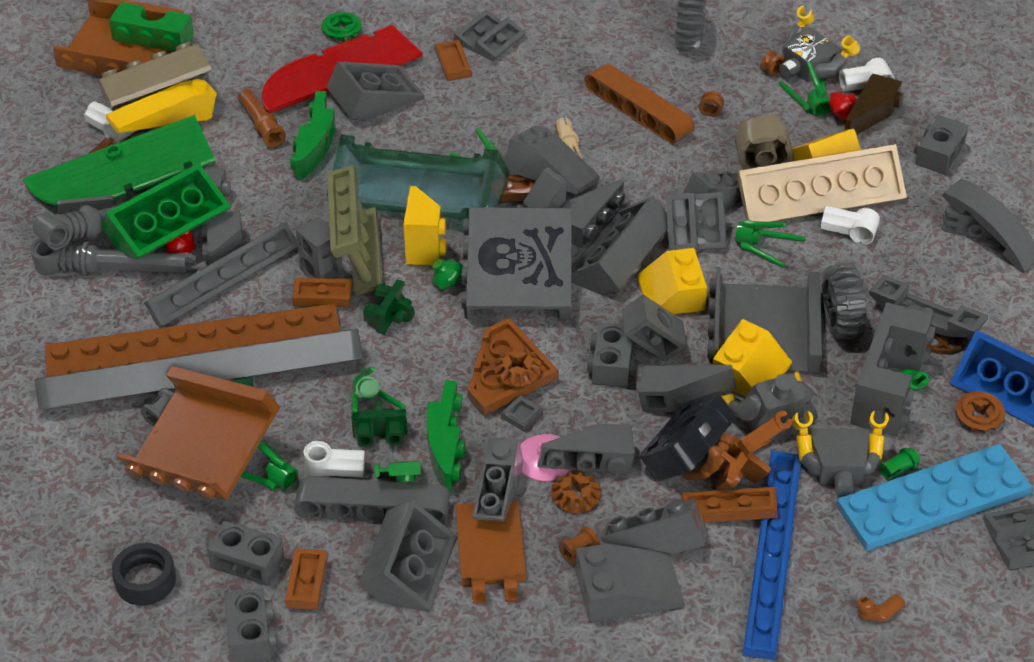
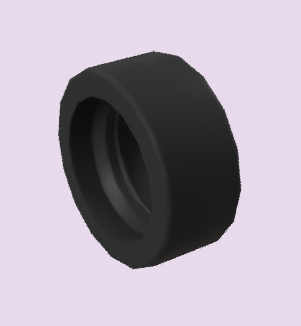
(149, 592)

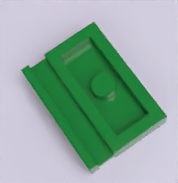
(402, 470)

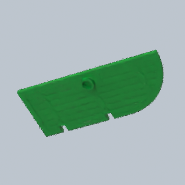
(128, 164)

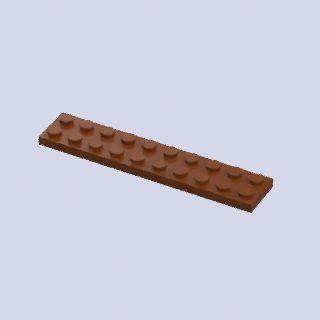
(188, 339)

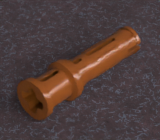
(264, 122)

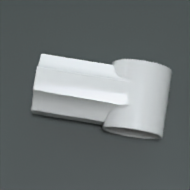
(857, 77)
(96, 116)
(859, 225)
(326, 462)

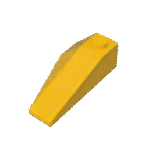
(166, 107)

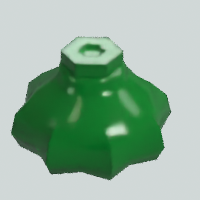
(446, 273)

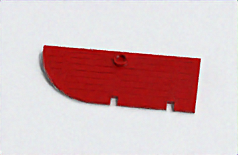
(311, 73)

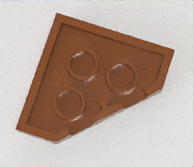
(484, 388)

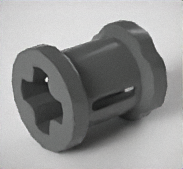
(153, 411)

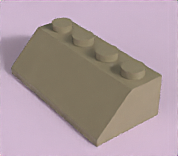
(153, 76)

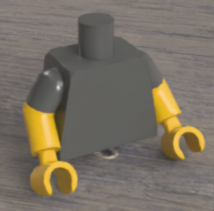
(840, 455)

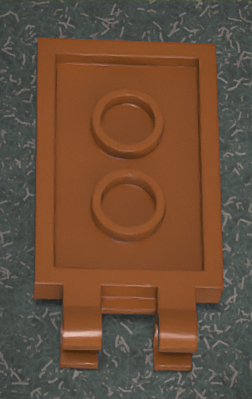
(490, 552)

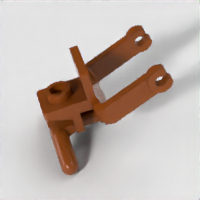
(735, 456)

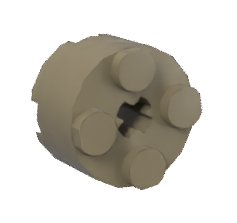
(763, 142)

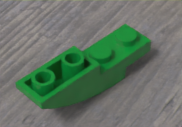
(314, 138)
(444, 436)

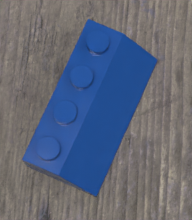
(1000, 371)

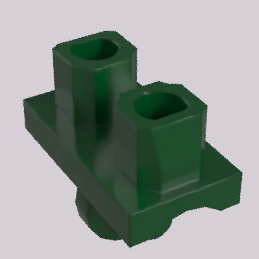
(392, 308)
(379, 423)

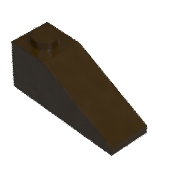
(875, 103)

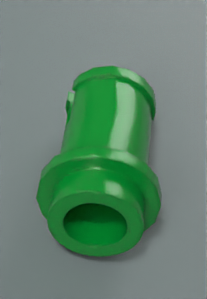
(900, 463)

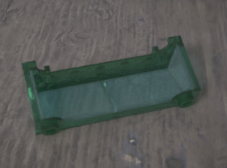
(448, 180)

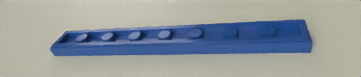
(772, 560)

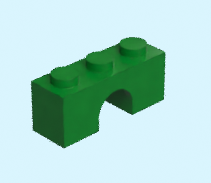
(131, 26)

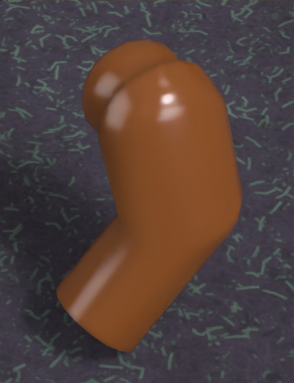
(879, 612)

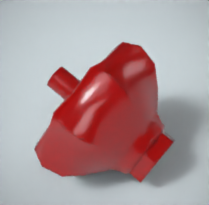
(841, 104)
(182, 244)

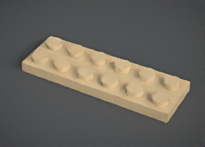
(812, 184)

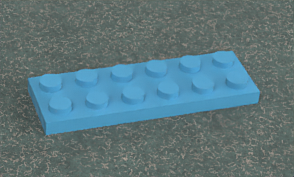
(933, 496)

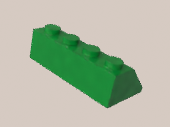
(164, 212)

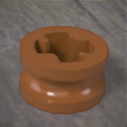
(771, 62)
(713, 98)

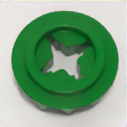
(350, 22)

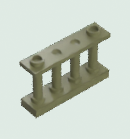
(354, 229)

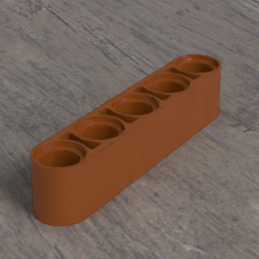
(640, 103)

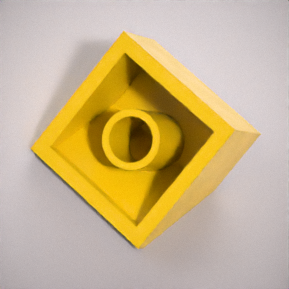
(829, 145)
(423, 229)
(675, 282)
(753, 356)

